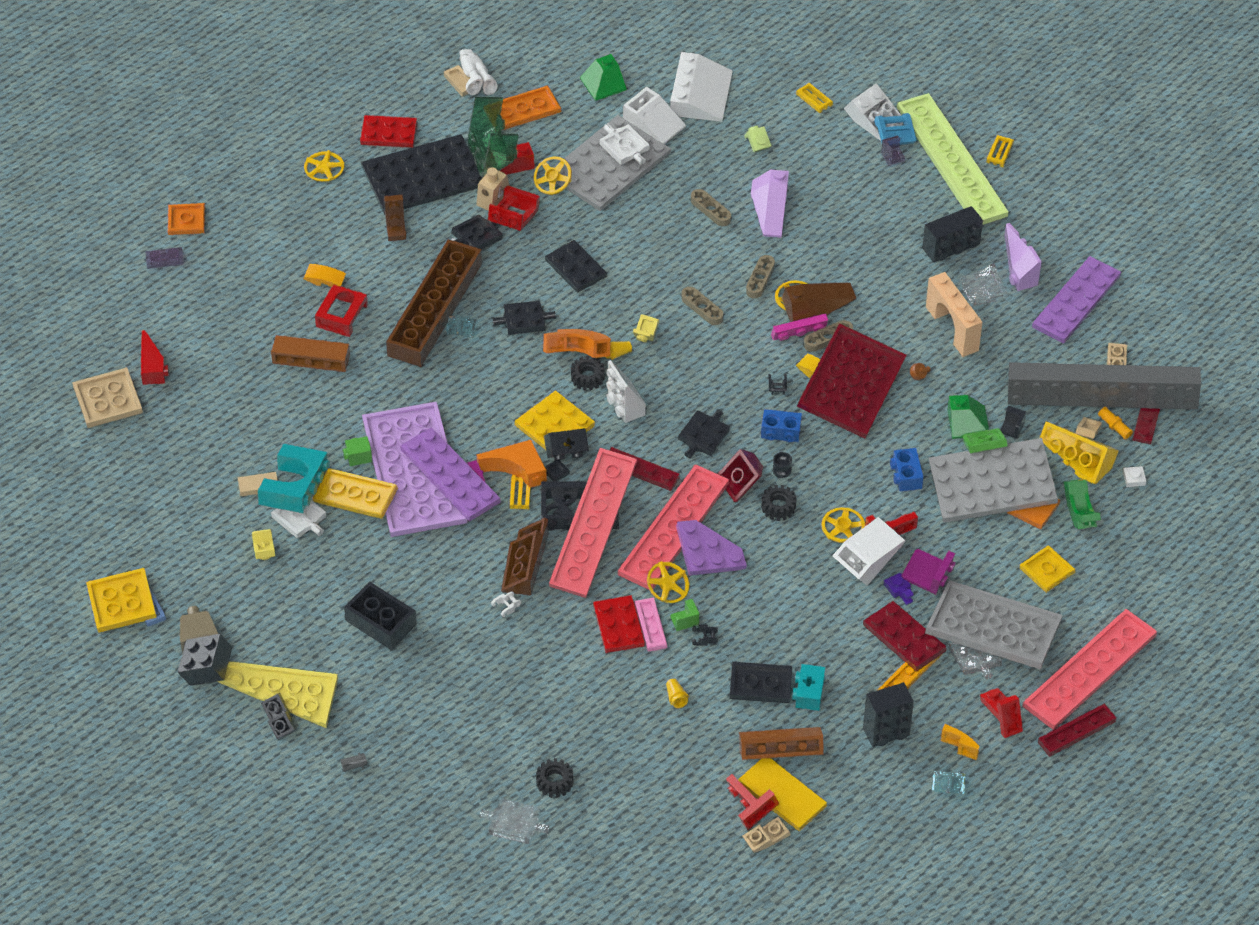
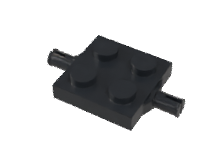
(477, 232)
(524, 317)
(703, 433)

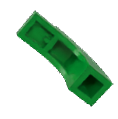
(1079, 504)

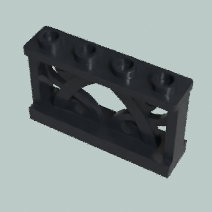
(559, 492)

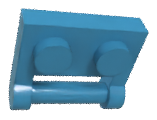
(905, 132)

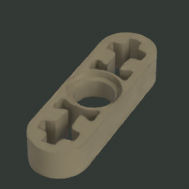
(708, 200)
(759, 270)
(701, 299)
(822, 342)

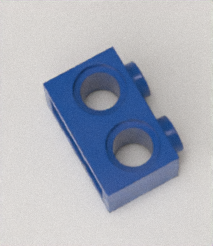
(781, 425)
(907, 469)

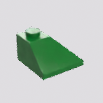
(603, 78)
(966, 415)

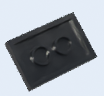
(575, 266)
(760, 682)

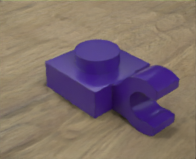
(899, 587)

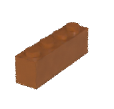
(310, 353)
(781, 743)

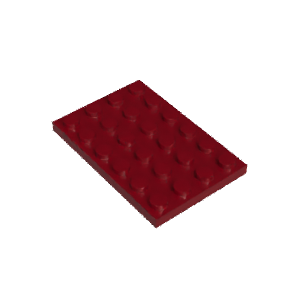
(851, 380)

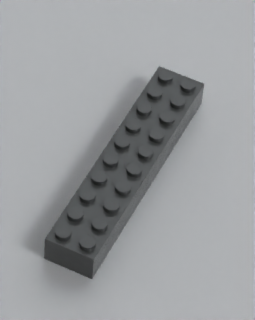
(1104, 385)

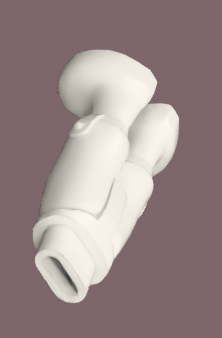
(478, 74)

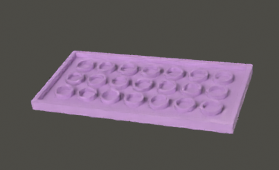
(417, 502)

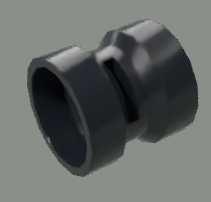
(782, 465)

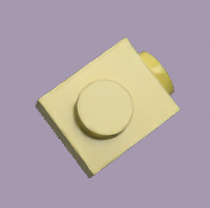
(646, 328)
(263, 544)

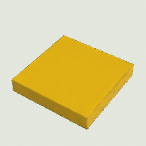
(1047, 568)

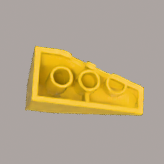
(1086, 456)

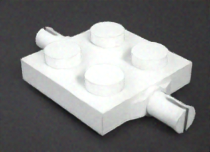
(624, 144)
(300, 523)

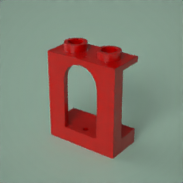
(514, 198)
(338, 324)

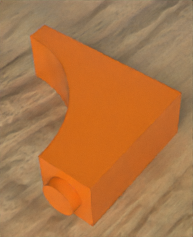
(516, 459)

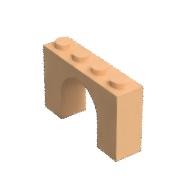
(946, 299)

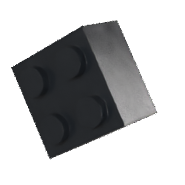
(205, 659)

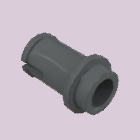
(354, 762)

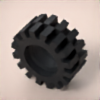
(587, 381)
(778, 494)
(554, 787)

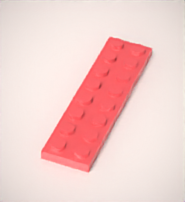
(592, 523)
(661, 541)
(1089, 669)

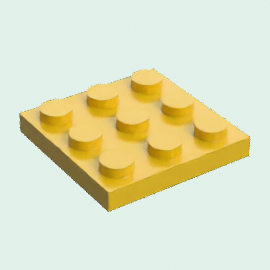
(552, 415)
(121, 600)

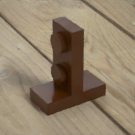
(394, 217)

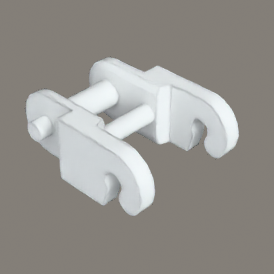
(503, 599)

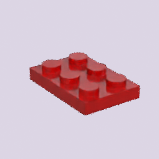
(388, 131)
(618, 624)

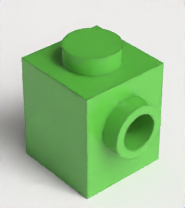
(357, 451)

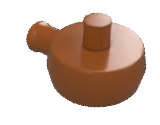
(919, 371)

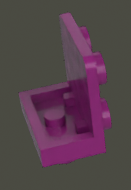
(928, 571)

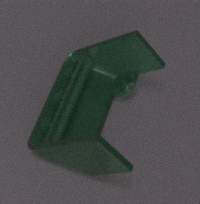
(485, 139)

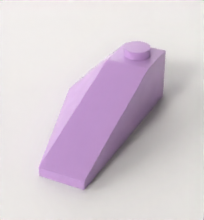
(769, 198)
(1022, 260)

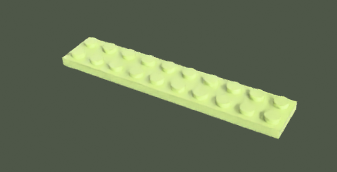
(952, 158)

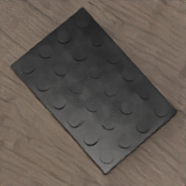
(423, 172)

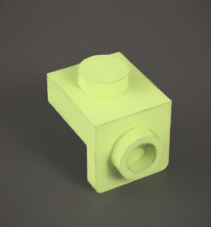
(758, 138)

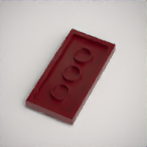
(904, 636)

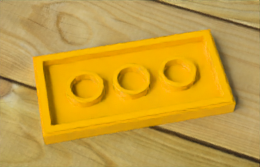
(355, 493)
(796, 801)

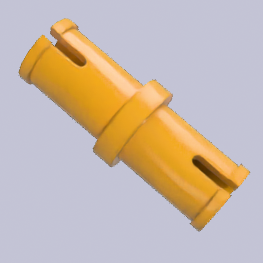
(1115, 423)

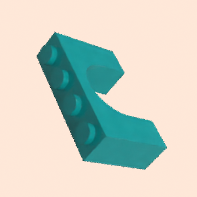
(297, 494)

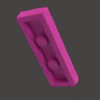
(799, 327)

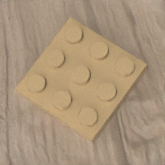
(107, 397)

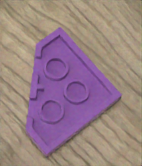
(707, 550)

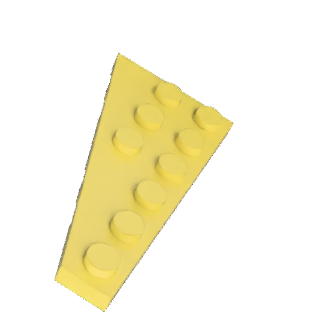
(304, 692)

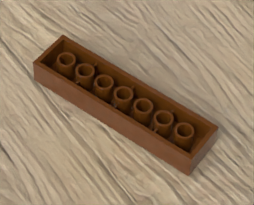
(434, 303)

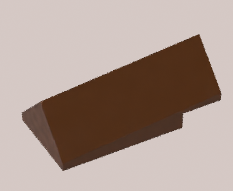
(525, 558)

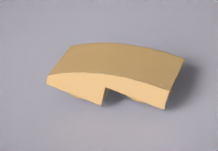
(1116, 354)
(766, 836)

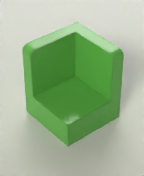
(687, 617)

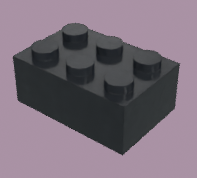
(952, 234)
(380, 615)
(888, 715)

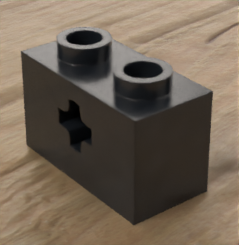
(575, 438)

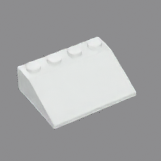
(700, 88)

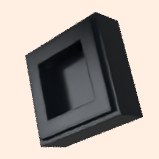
(556, 470)

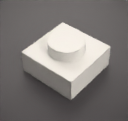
(1134, 476)

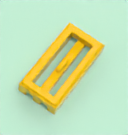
(812, 99)
(996, 160)
(514, 479)

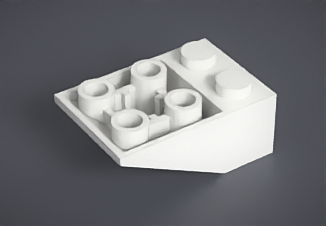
(868, 106)
(653, 115)
(623, 395)
(869, 550)

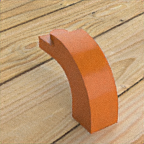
(577, 340)

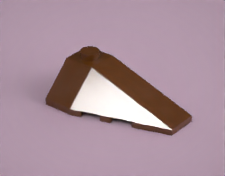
(816, 299)

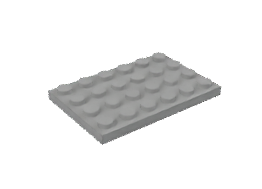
(598, 176)
(993, 480)
(994, 624)

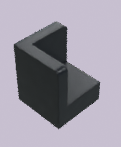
(1013, 422)

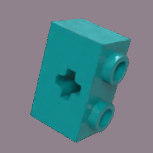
(810, 687)

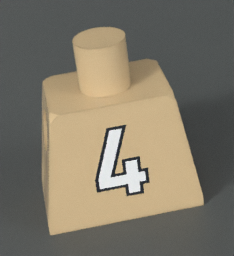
(491, 188)

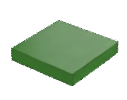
(984, 440)

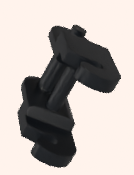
(783, 384)
(705, 640)

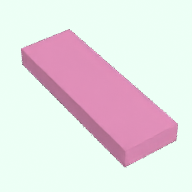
(650, 624)

